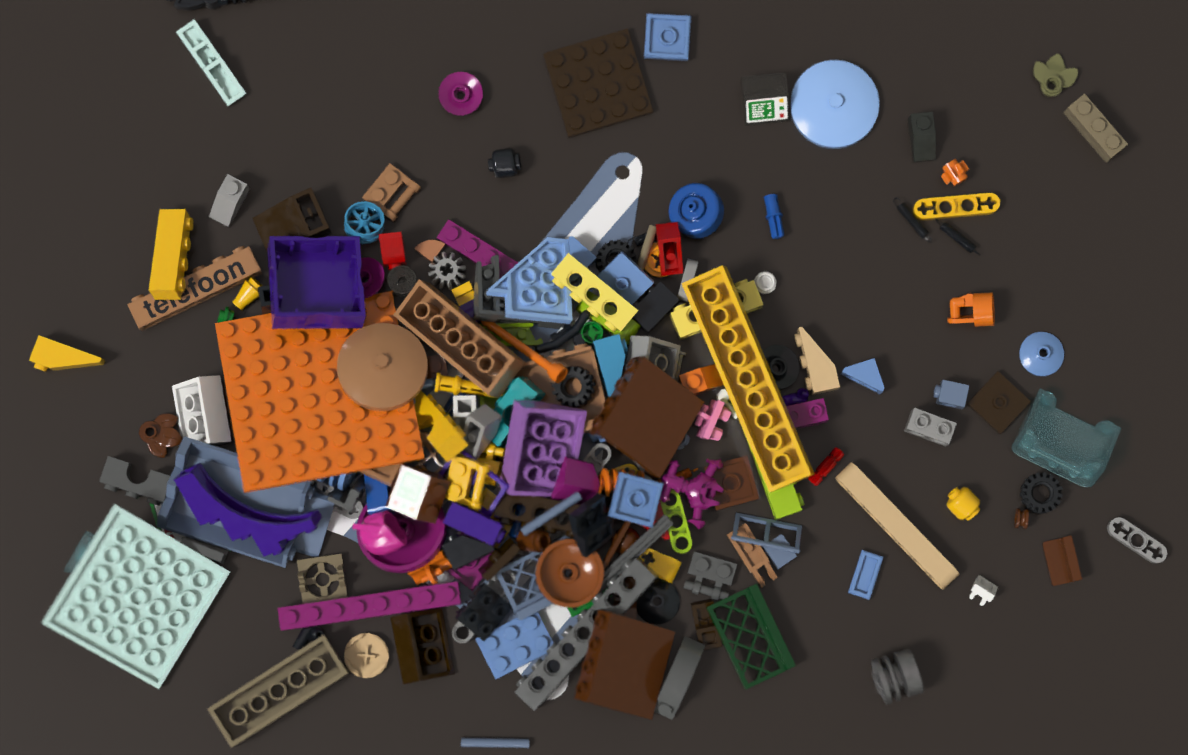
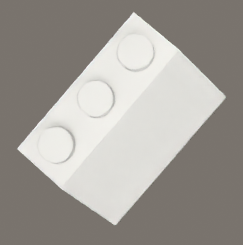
(202, 410)

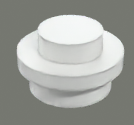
(765, 282)

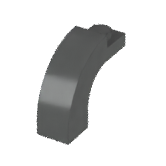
(679, 677)

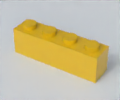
(170, 254)

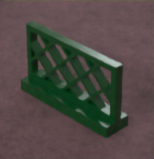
(770, 634)

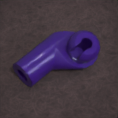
(796, 398)

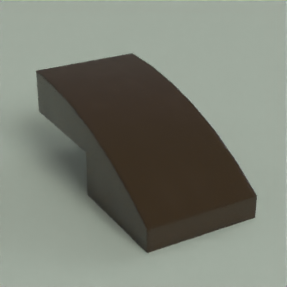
(704, 626)

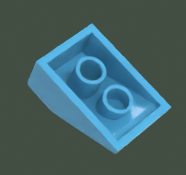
(610, 359)

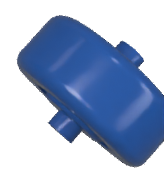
(696, 210)

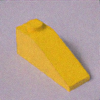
(57, 356)

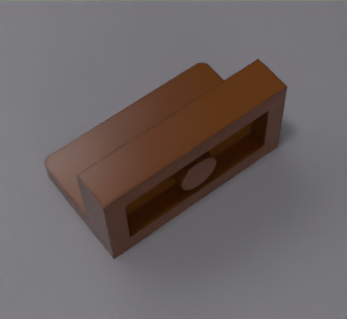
(1061, 561)

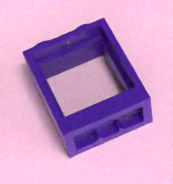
(475, 524)

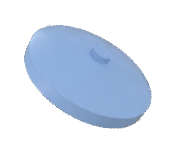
(834, 104)

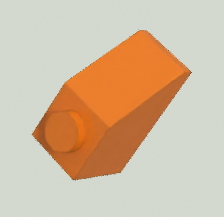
(701, 379)

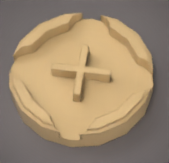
(366, 655)

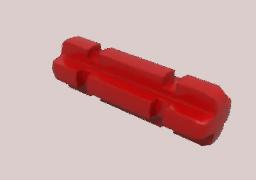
(826, 466)

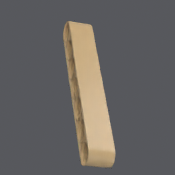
(897, 525)

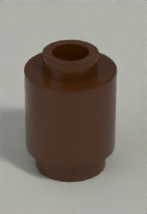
(533, 542)

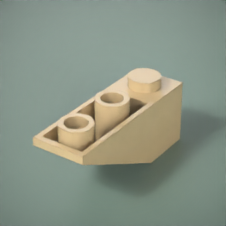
(820, 369)

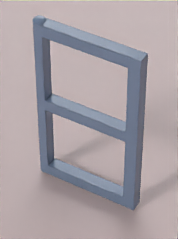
(768, 522)

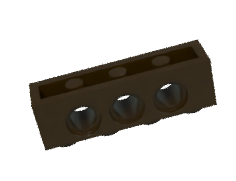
(532, 504)

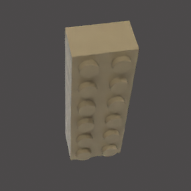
(278, 691)

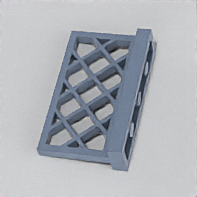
(536, 602)

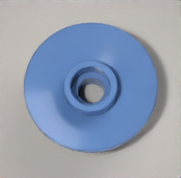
(1031, 358)

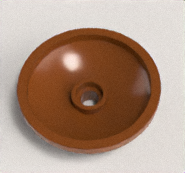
(580, 586)

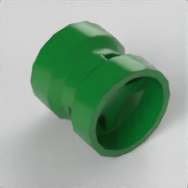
(591, 330)

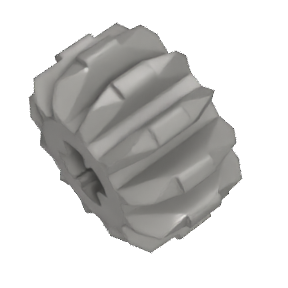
(443, 264)

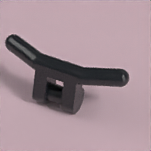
(564, 335)

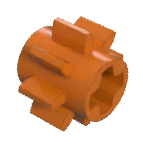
(955, 172)

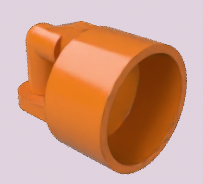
(982, 309)

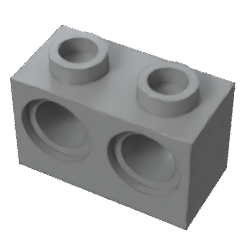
(930, 427)

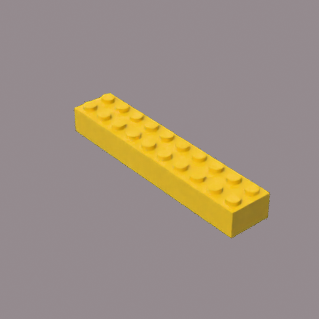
(747, 378)

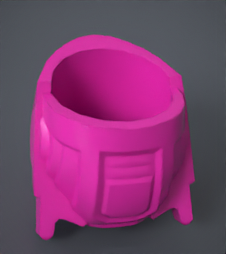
(381, 533)

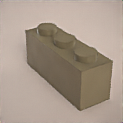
(1095, 128)

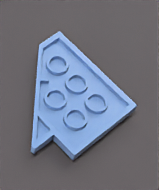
(530, 287)

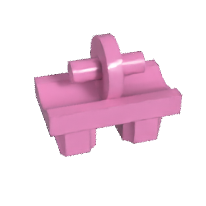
(708, 417)

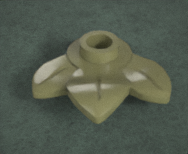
(1054, 73)

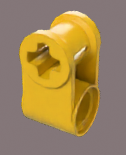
(662, 565)

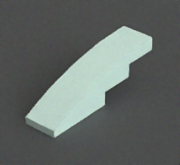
(211, 62)

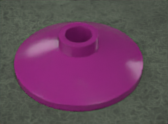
(457, 83)
(374, 271)

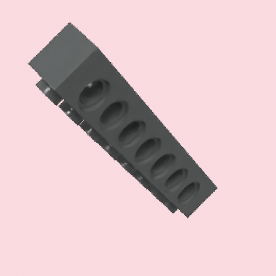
(535, 696)

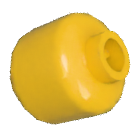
(963, 503)

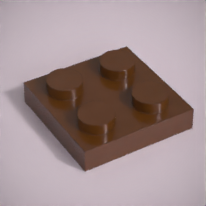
(737, 482)

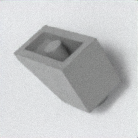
(228, 200)
(480, 429)

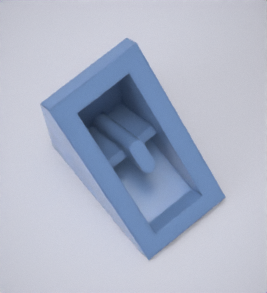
(581, 254)
(865, 374)

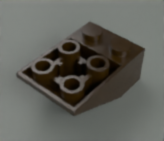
(293, 217)

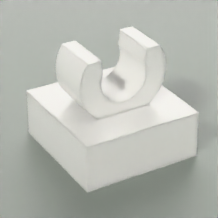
(984, 589)

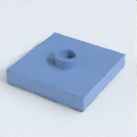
(667, 37)
(625, 278)
(635, 499)

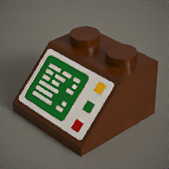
(418, 493)

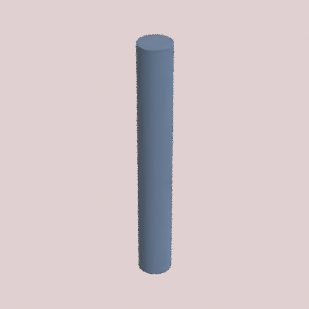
(551, 513)
(495, 742)

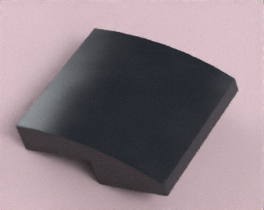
(591, 525)

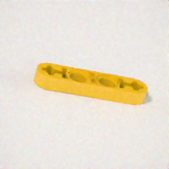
(956, 210)

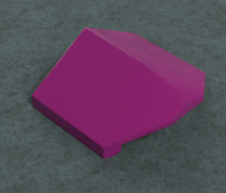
(573, 477)

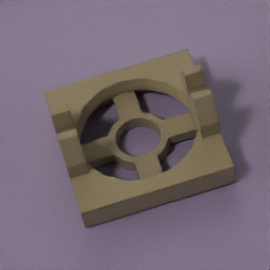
(303, 567)

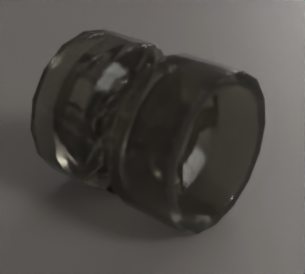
(401, 280)

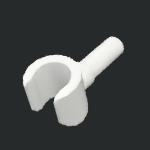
(724, 397)

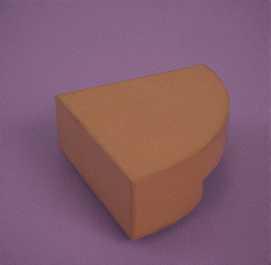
(430, 249)

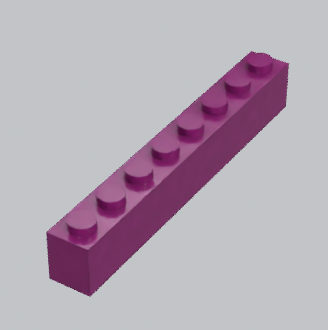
(369, 606)

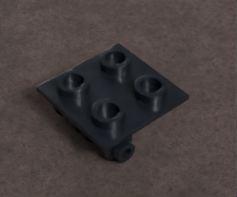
(483, 611)

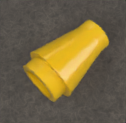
(247, 293)

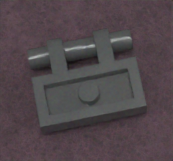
(712, 569)

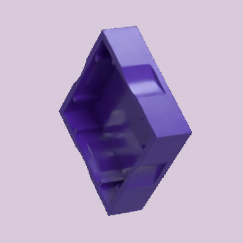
(315, 282)

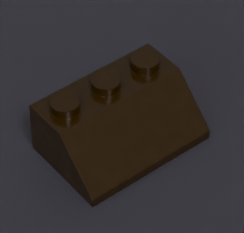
(422, 645)

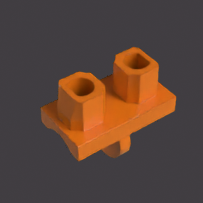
(431, 570)

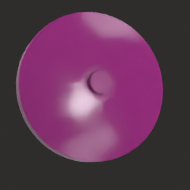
(422, 545)

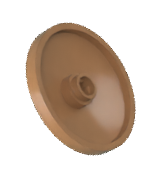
(382, 367)

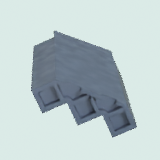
(225, 471)

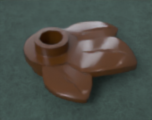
(163, 436)

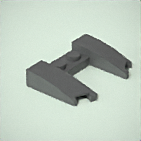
(493, 307)

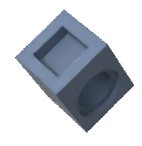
(951, 394)

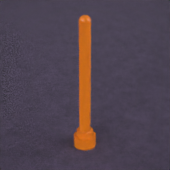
(556, 372)

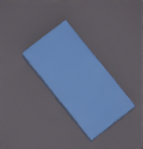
(865, 574)

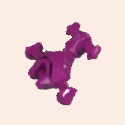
(700, 490)

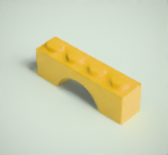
(444, 436)

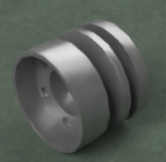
(897, 676)

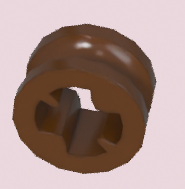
(1021, 518)

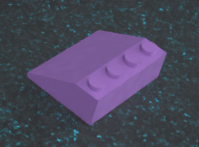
(537, 445)

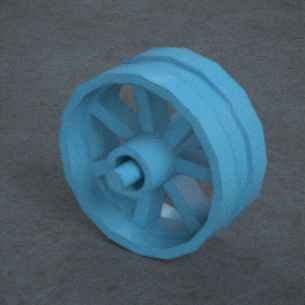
(364, 221)

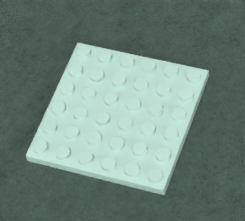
(136, 596)

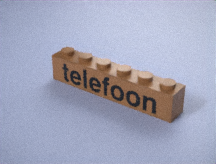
(200, 287)

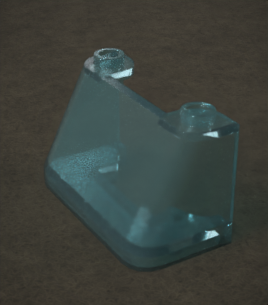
(1064, 442)

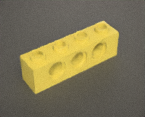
(571, 266)
(687, 328)

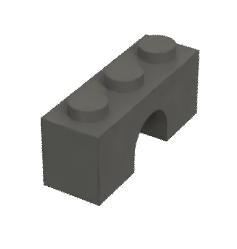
(117, 475)

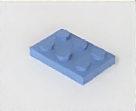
(515, 644)

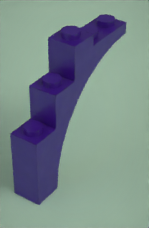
(241, 521)

